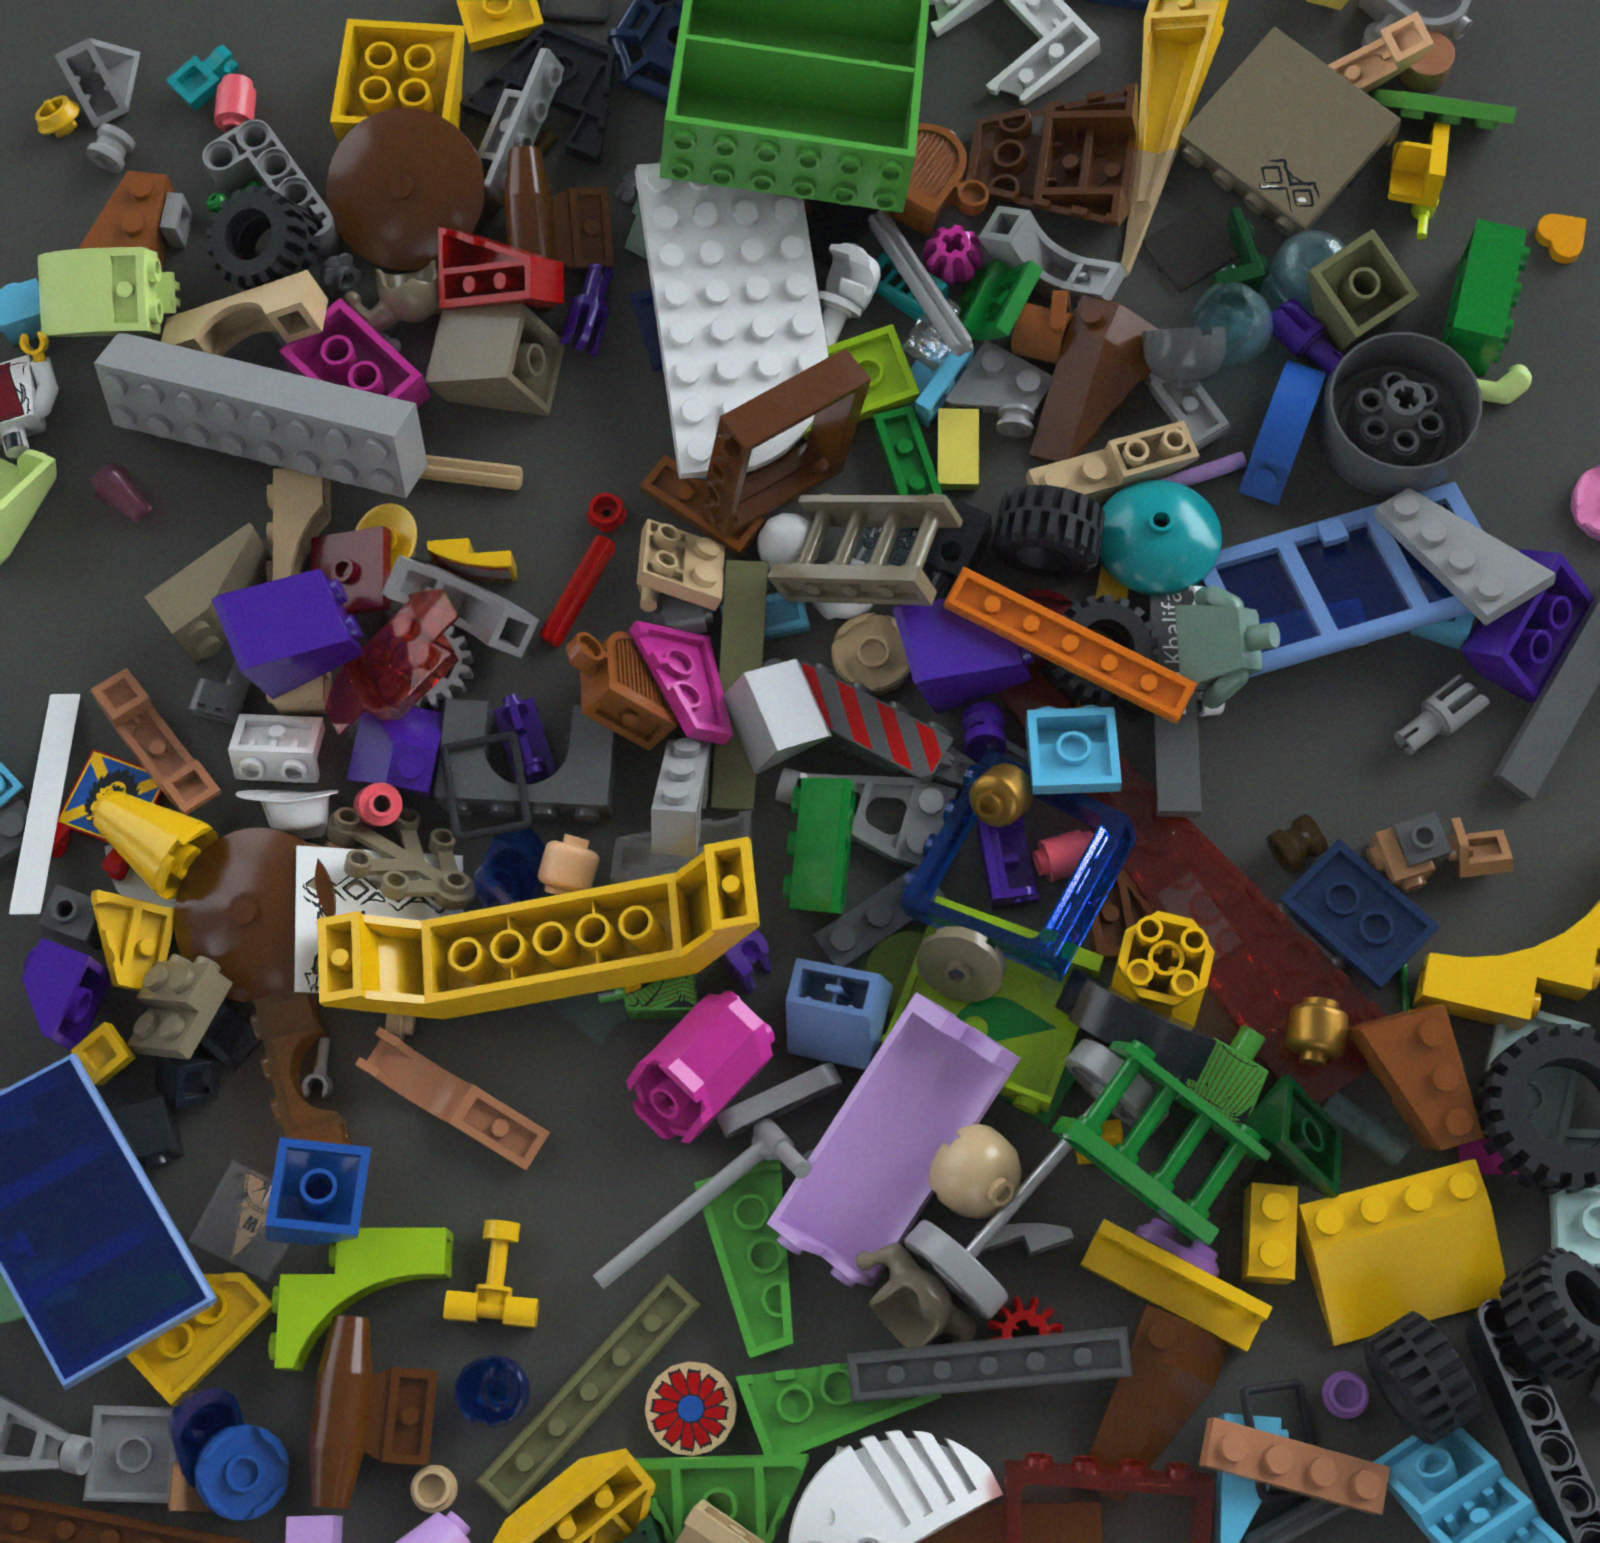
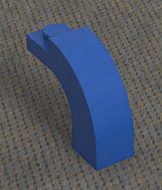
(1282, 432)

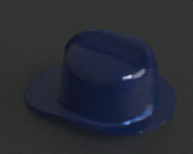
(510, 869)
(196, 1420)

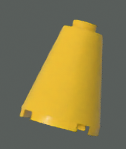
(152, 839)

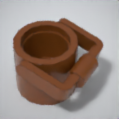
(1042, 329)

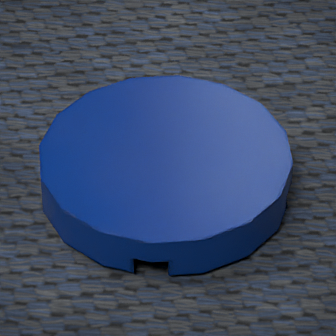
(242, 1472)

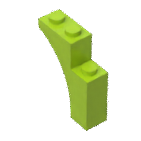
(361, 1267)

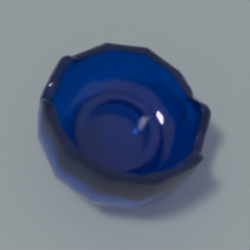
(492, 1391)

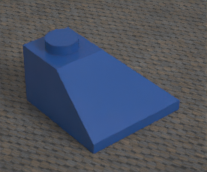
(316, 1192)

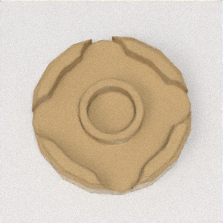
(870, 653)

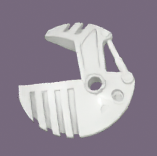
(892, 1491)

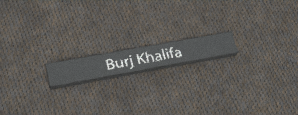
(1174, 745)

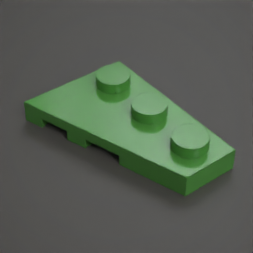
(1447, 109)

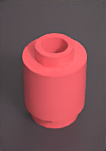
(234, 102)
(369, 815)
(1060, 854)

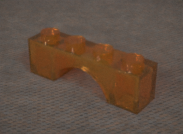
(289, 1028)

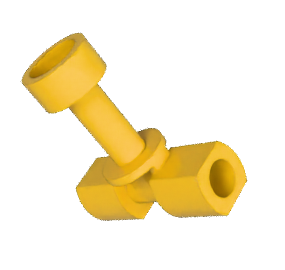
(493, 1298)

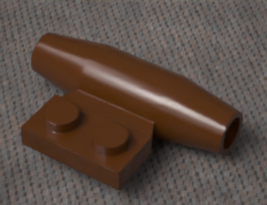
(562, 227)
(364, 1412)

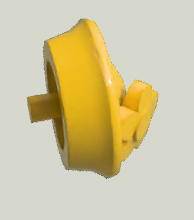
(57, 116)

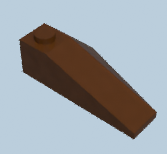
(1092, 377)
(1171, 1377)

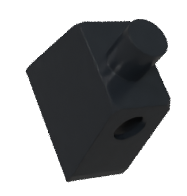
(963, 543)

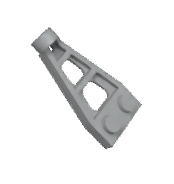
(923, 814)
(75, 1454)

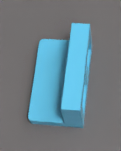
(936, 385)

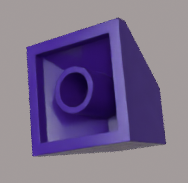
(398, 751)

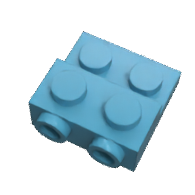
(1073, 750)

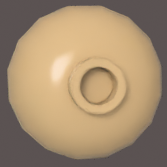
(976, 1172)

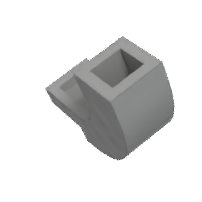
(1017, 238)
(479, 610)

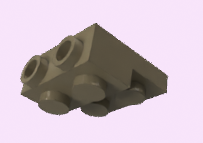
(180, 1006)

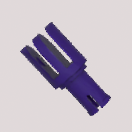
(589, 309)
(1304, 335)

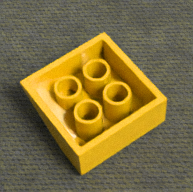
(398, 67)

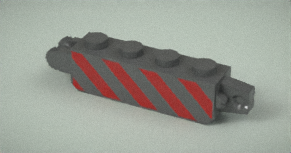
(884, 732)

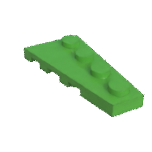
(753, 1258)
(812, 1407)

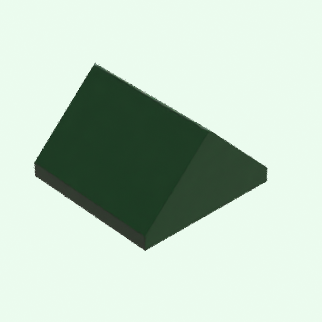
(1299, 1136)

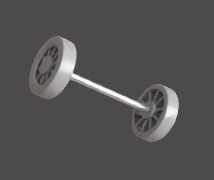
(957, 1266)

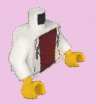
(26, 395)

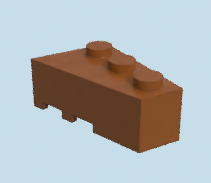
(1422, 1073)

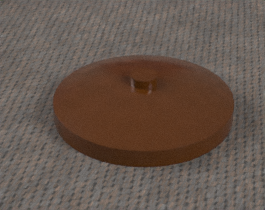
(400, 181)
(242, 909)

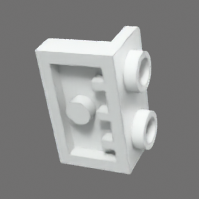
(276, 748)

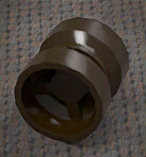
(1295, 844)

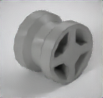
(110, 148)

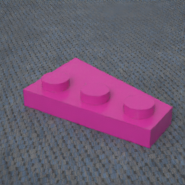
(687, 677)

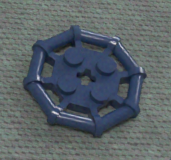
(654, 41)

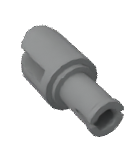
(1442, 714)

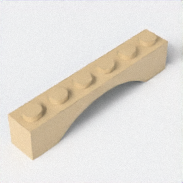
(299, 512)

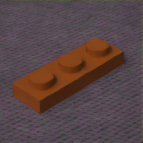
(684, 500)

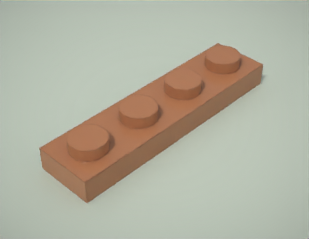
(1294, 1466)

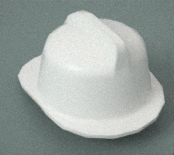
(294, 811)

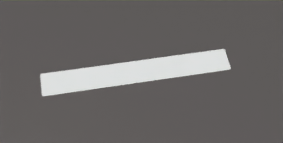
(44, 804)

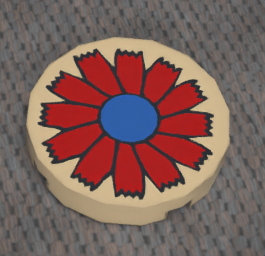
(691, 1409)

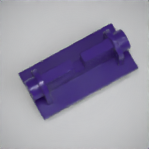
(524, 720)

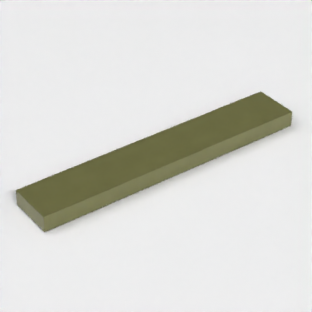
(740, 652)
(588, 1394)

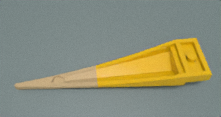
(1176, 57)

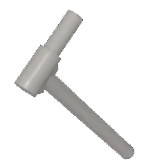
(767, 1143)

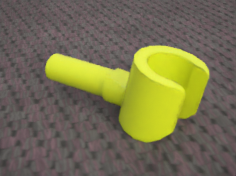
(1422, 214)

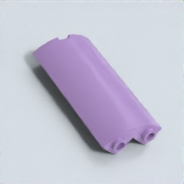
(879, 1149)

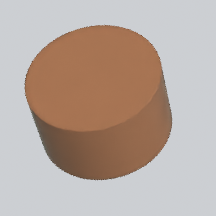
(1433, 68)

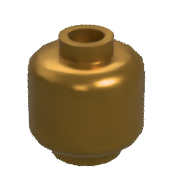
(1001, 795)
(1317, 1030)

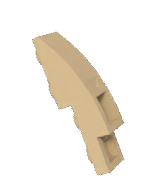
(1121, 463)

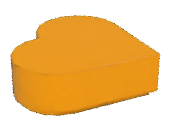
(1562, 236)

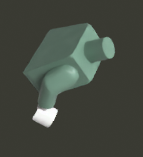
(1220, 644)

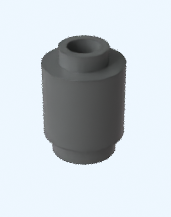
(682, 615)

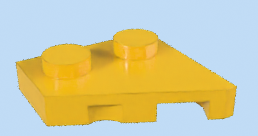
(132, 936)

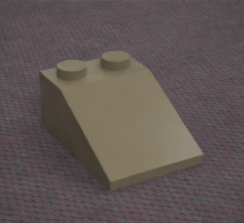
(186, 597)

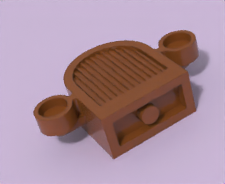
(938, 181)
(620, 688)

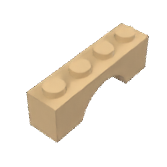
(286, 306)

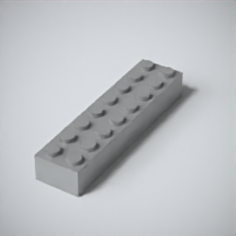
(263, 414)

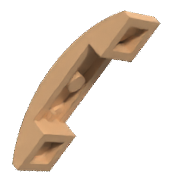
(1390, 55)

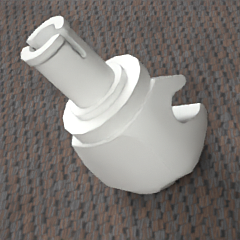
(848, 287)

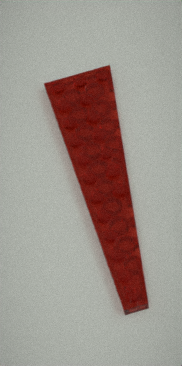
(1259, 956)

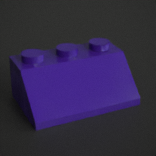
(1529, 640)

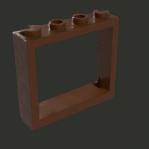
(831, 392)

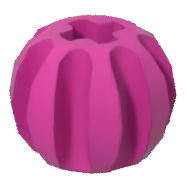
(953, 254)

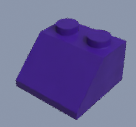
(64, 991)

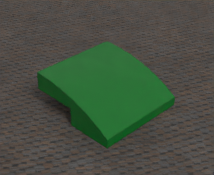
(996, 298)

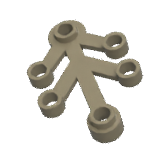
(447, 884)

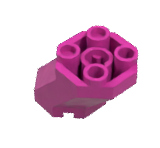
(700, 1066)

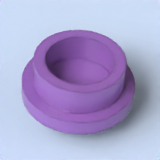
(1345, 1394)

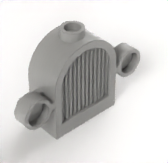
(1437, 15)

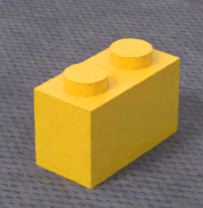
(1269, 1234)

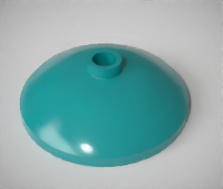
(1155, 557)

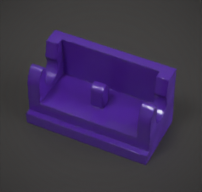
(1007, 864)
(743, 955)

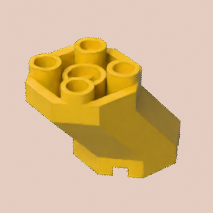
(1165, 965)

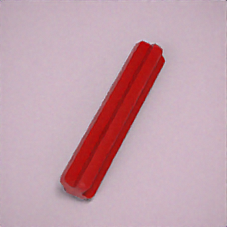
(577, 591)

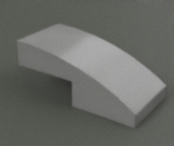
(1035, 1237)

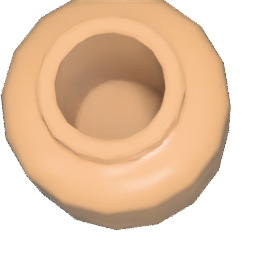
(568, 865)

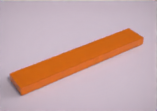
(1070, 645)

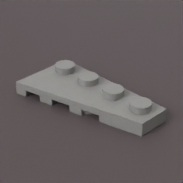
(1465, 559)

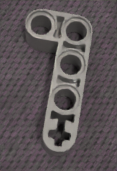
(263, 162)

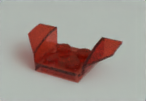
(396, 663)

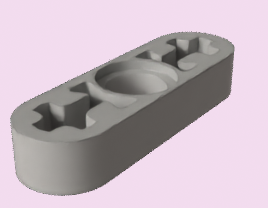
(779, 1099)

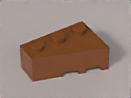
(133, 215)

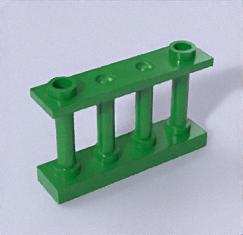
(1121, 1160)

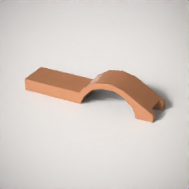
(454, 1100)

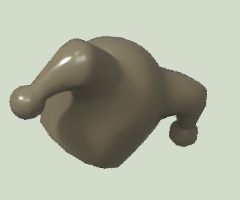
(402, 298)
(915, 1302)

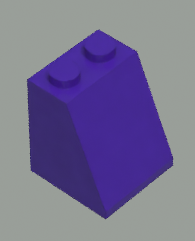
(289, 630)
(956, 658)

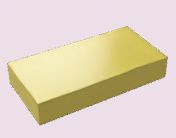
(958, 449)

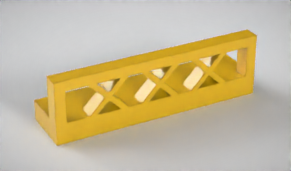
(1175, 1285)

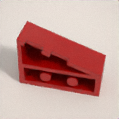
(491, 273)

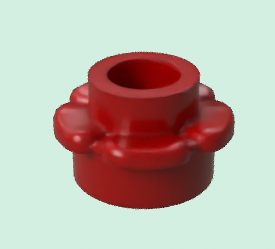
(602, 503)

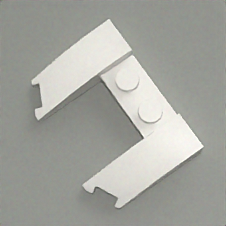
(1063, 46)

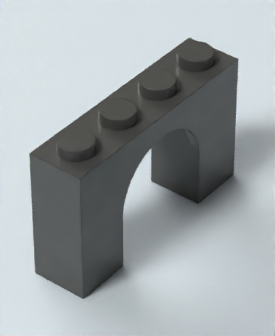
(578, 789)

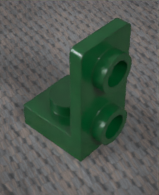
(1253, 265)

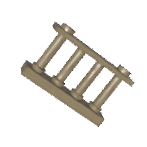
(874, 580)

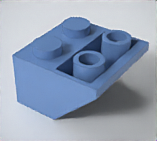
(835, 1013)

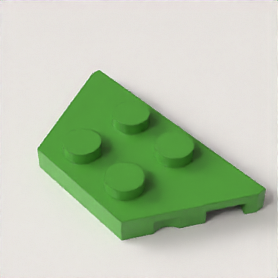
(744, 1487)

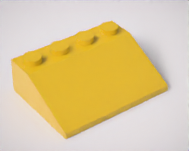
(1402, 1249)

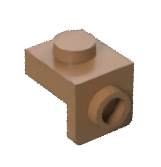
(1478, 852)
(1387, 859)

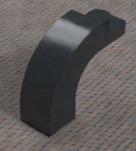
(1116, 1017)

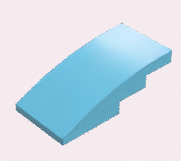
(1461, 1493)

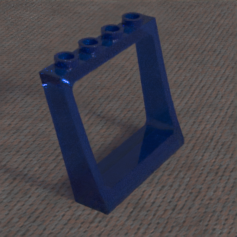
(1078, 903)

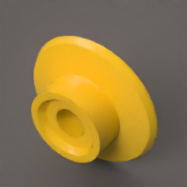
(399, 522)

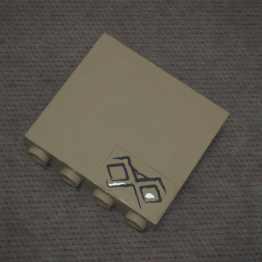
(1287, 133)

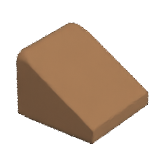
(182, 1495)

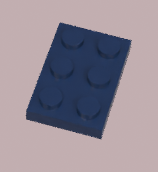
(1359, 914)

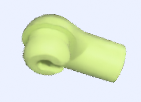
(1508, 387)

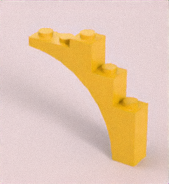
(1505, 985)

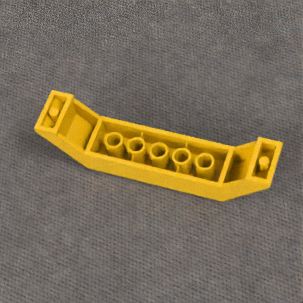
(542, 945)

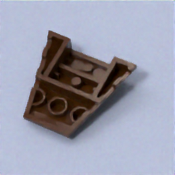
(1062, 157)

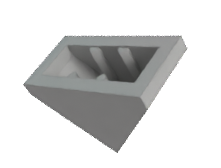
(100, 77)

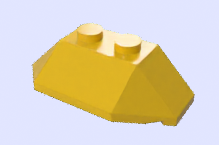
(587, 1503)

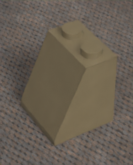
(496, 359)

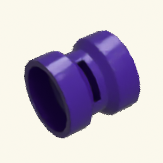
(983, 724)

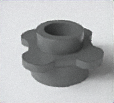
(339, 274)

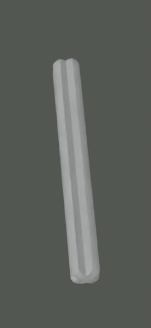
(920, 283)

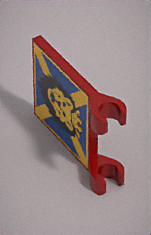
(101, 776)

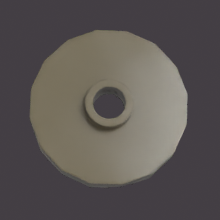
(961, 964)

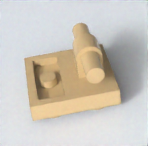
(679, 566)

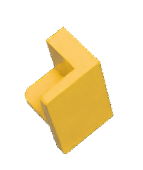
(1419, 168)

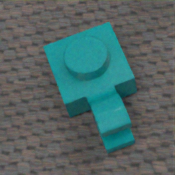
(198, 80)

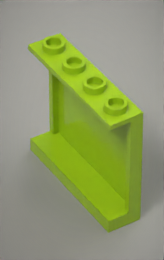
(1041, 1053)

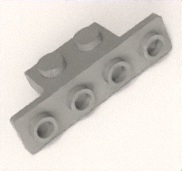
(518, 119)

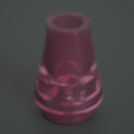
(120, 491)

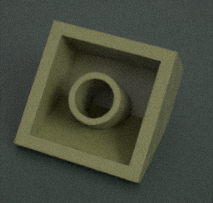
(1358, 290)

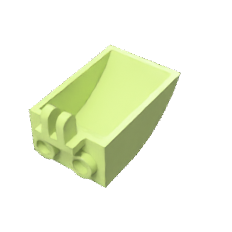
(104, 292)

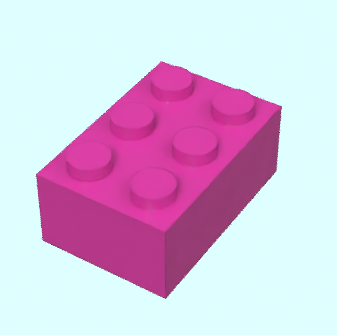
(354, 357)

